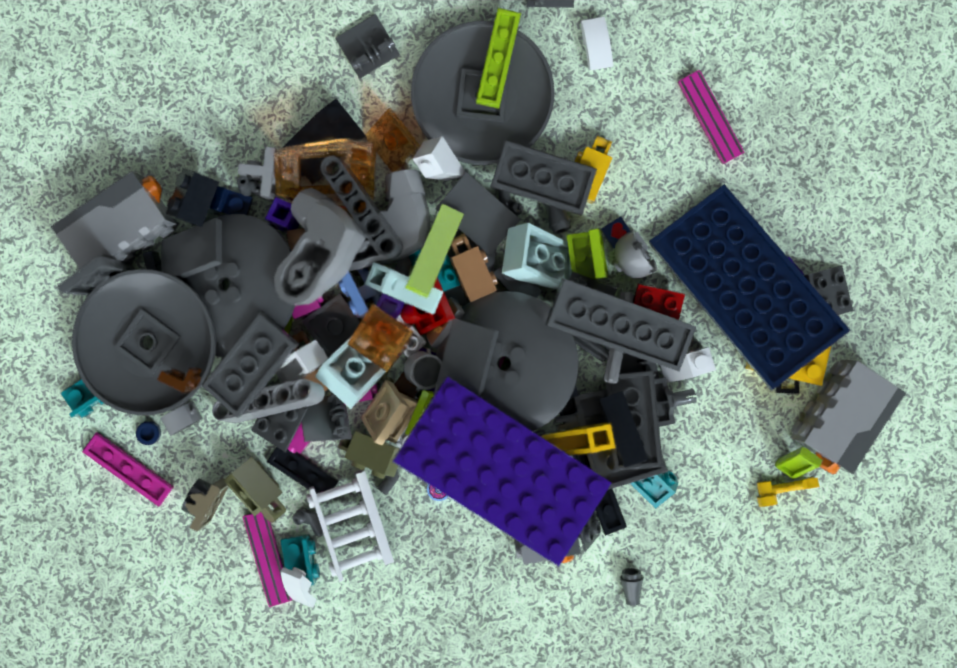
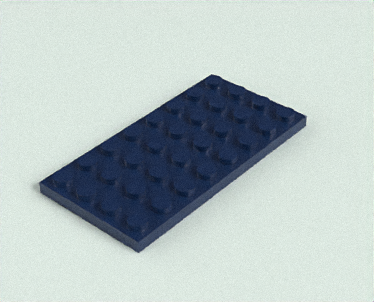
(749, 287)

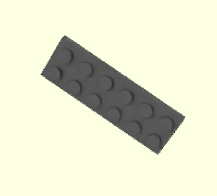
(620, 325)

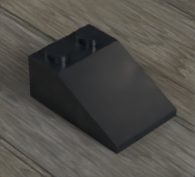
(327, 124)

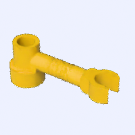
(768, 492)

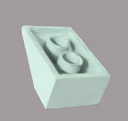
(536, 256)
(349, 374)

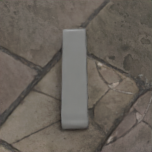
(275, 400)

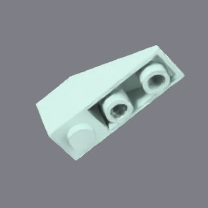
(394, 285)

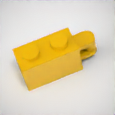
(598, 160)

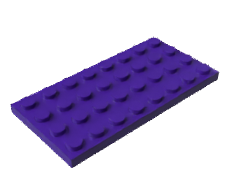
(502, 471)

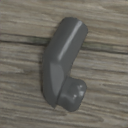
(248, 187)
(504, 198)
(388, 482)
(308, 517)

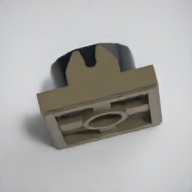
(203, 502)

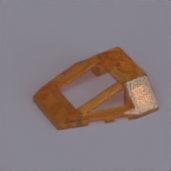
(359, 154)

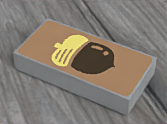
(438, 334)

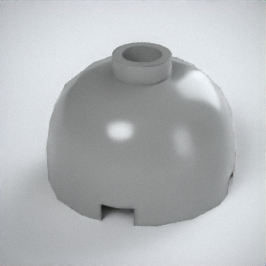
(633, 256)

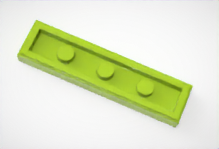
(498, 58)
(434, 251)

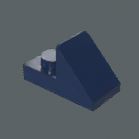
(230, 202)

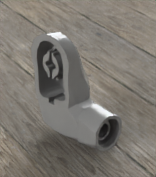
(406, 215)
(321, 253)

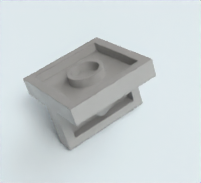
(266, 173)

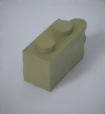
(367, 453)
(256, 489)

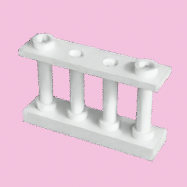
(373, 529)

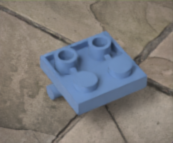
(359, 295)

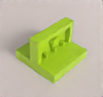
(588, 254)

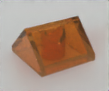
(392, 140)
(380, 338)

